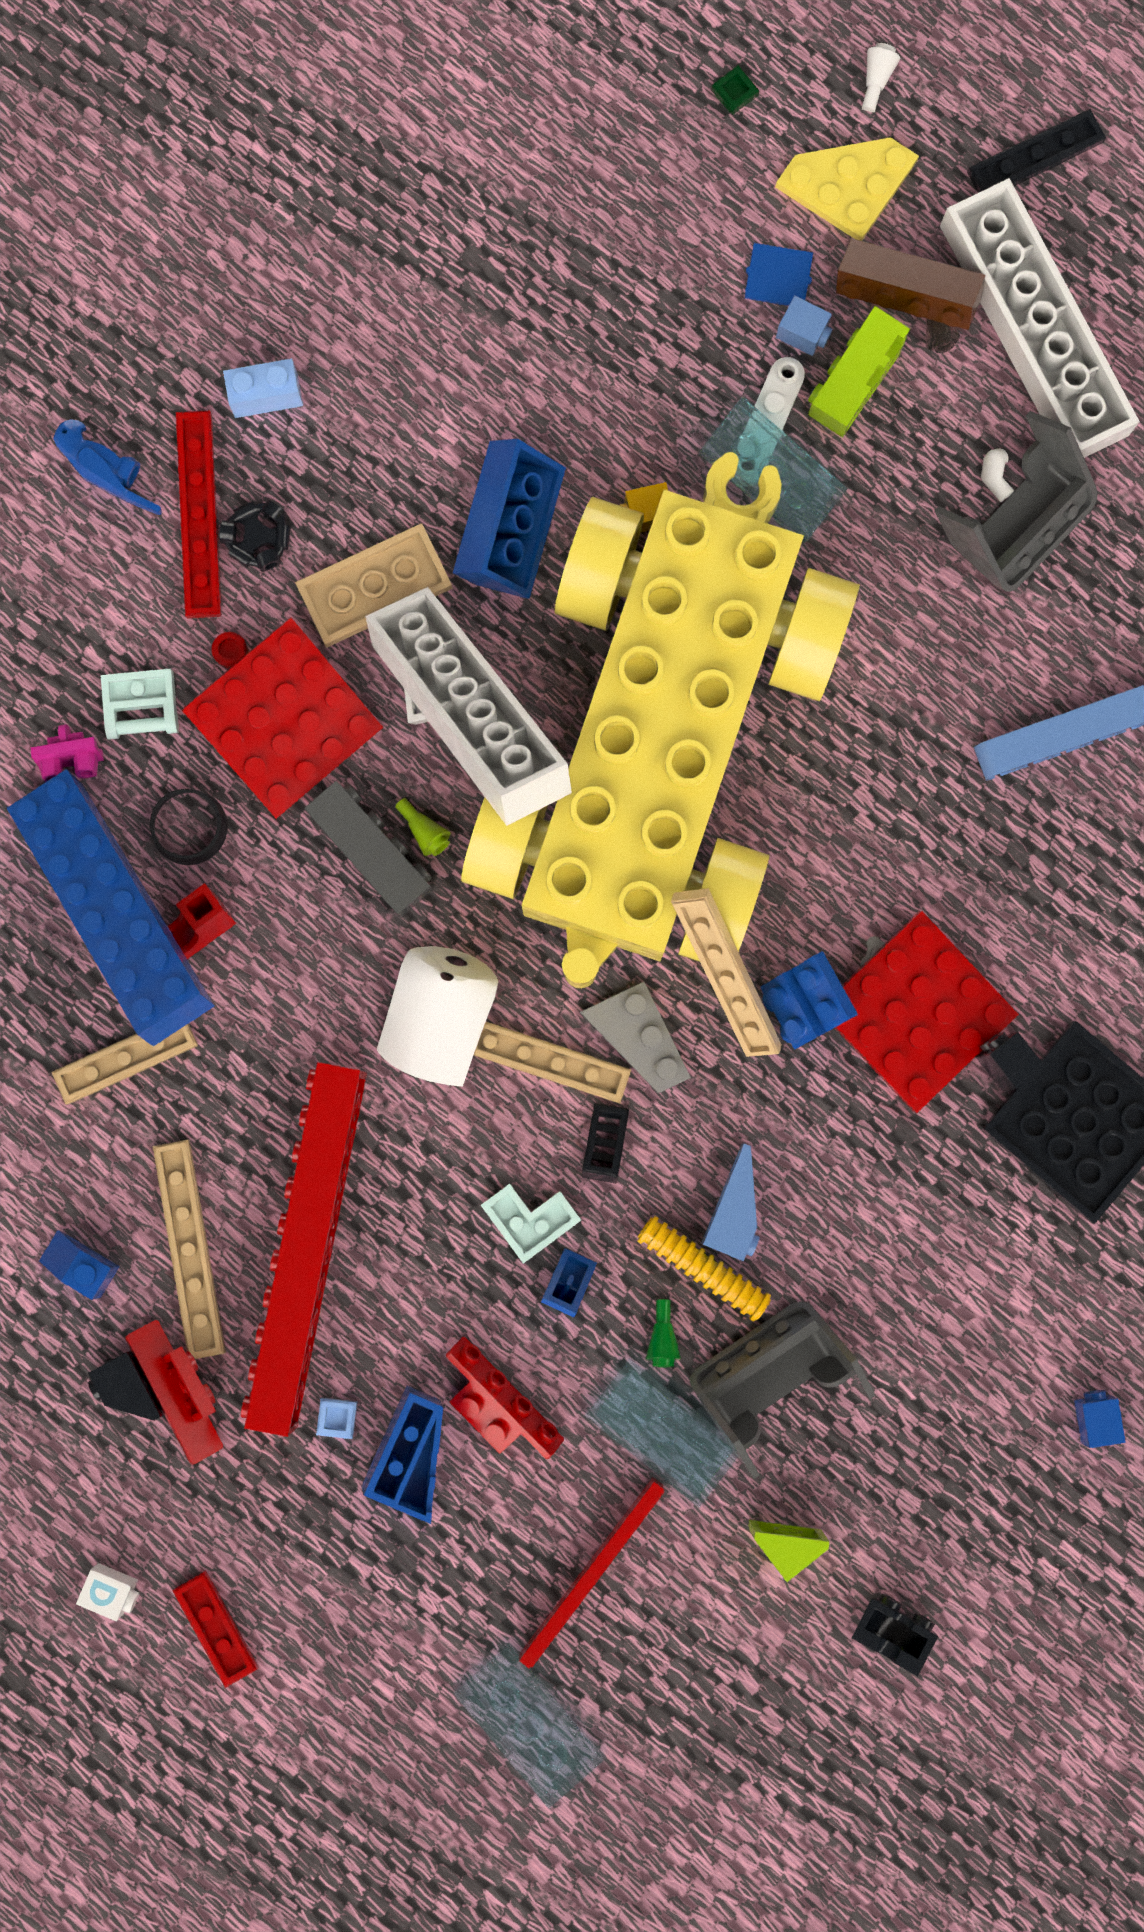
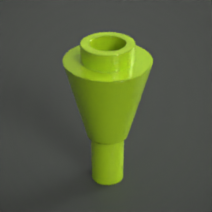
(429, 835)

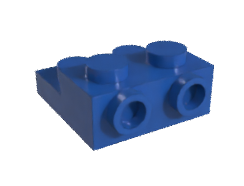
(807, 1001)

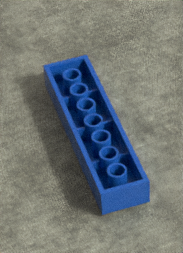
(110, 908)

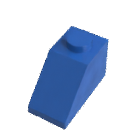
(78, 1266)

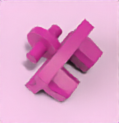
(66, 751)

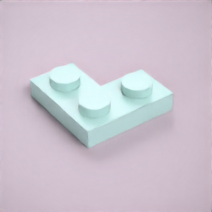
(527, 1230)

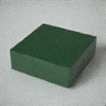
(735, 90)

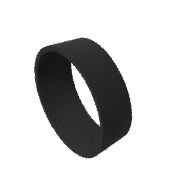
(215, 845)

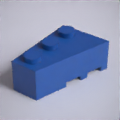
(407, 1457)

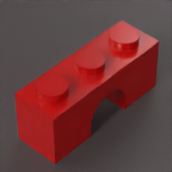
(200, 920)

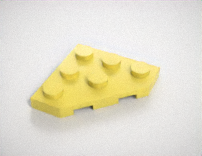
(848, 182)

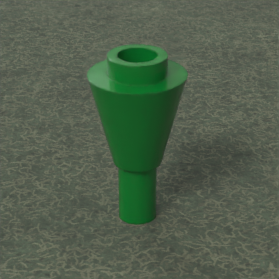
(663, 1344)

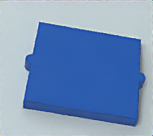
(778, 274)

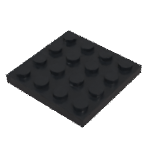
(1077, 1123)

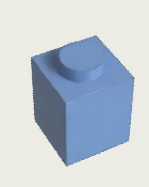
(805, 326)

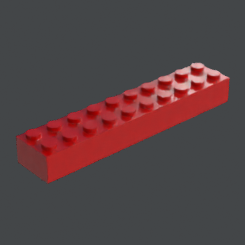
(305, 1249)

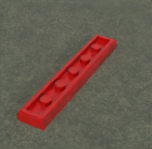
(198, 514)
(591, 1573)

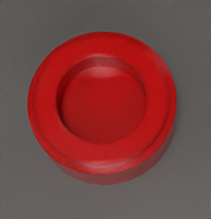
(228, 649)

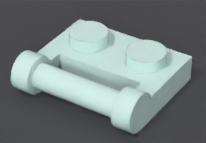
(138, 692)

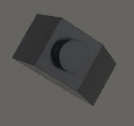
(124, 1387)

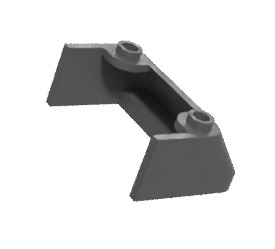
(1035, 515)
(769, 1366)

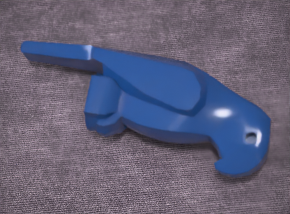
(100, 464)

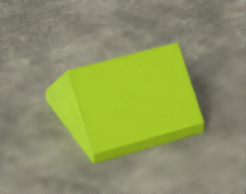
(789, 1546)

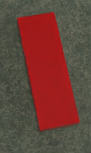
(215, 1629)

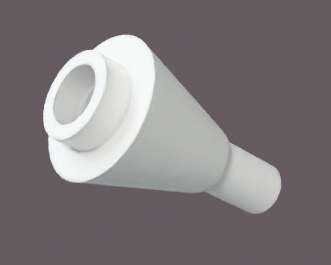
(880, 66)

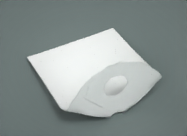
(437, 1021)

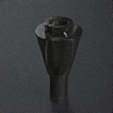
(940, 336)

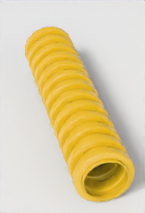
(704, 1268)

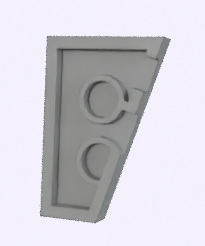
(640, 1036)

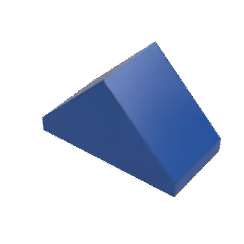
(569, 1282)

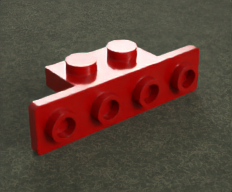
(177, 1390)
(496, 1405)

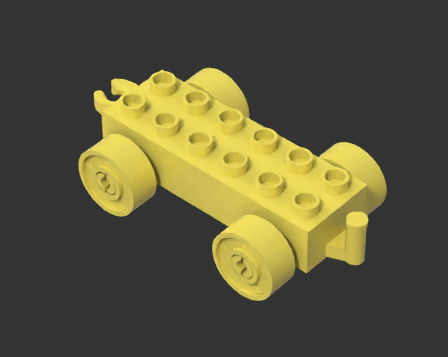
(663, 717)

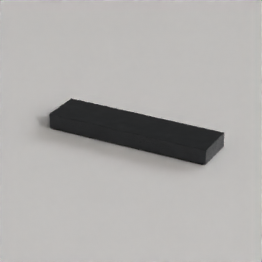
(1039, 152)

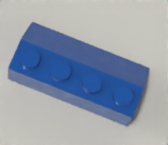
(509, 518)

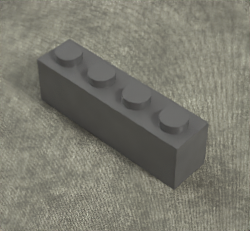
(369, 849)

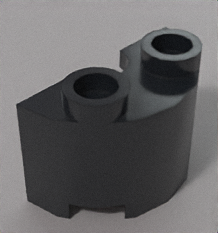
(896, 1634)

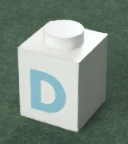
(108, 1592)

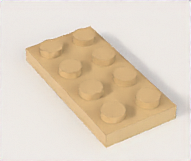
(370, 581)

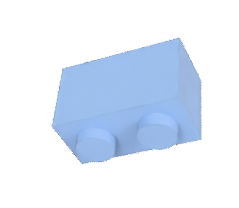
(263, 388)

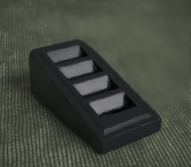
(602, 1173)

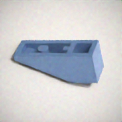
(734, 1218)

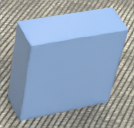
(336, 1418)

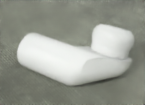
(993, 471)

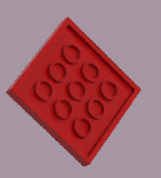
(282, 717)
(921, 1011)

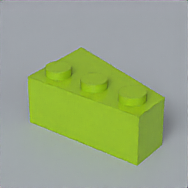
(858, 372)

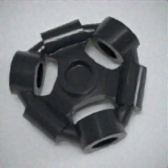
(256, 535)

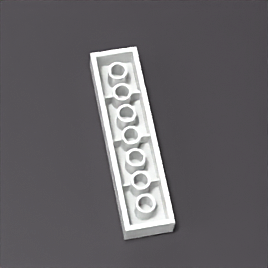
(1038, 318)
(469, 706)

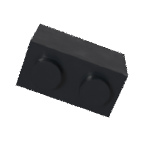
(1009, 1060)

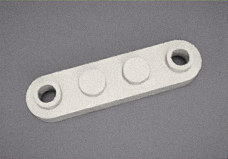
(780, 392)

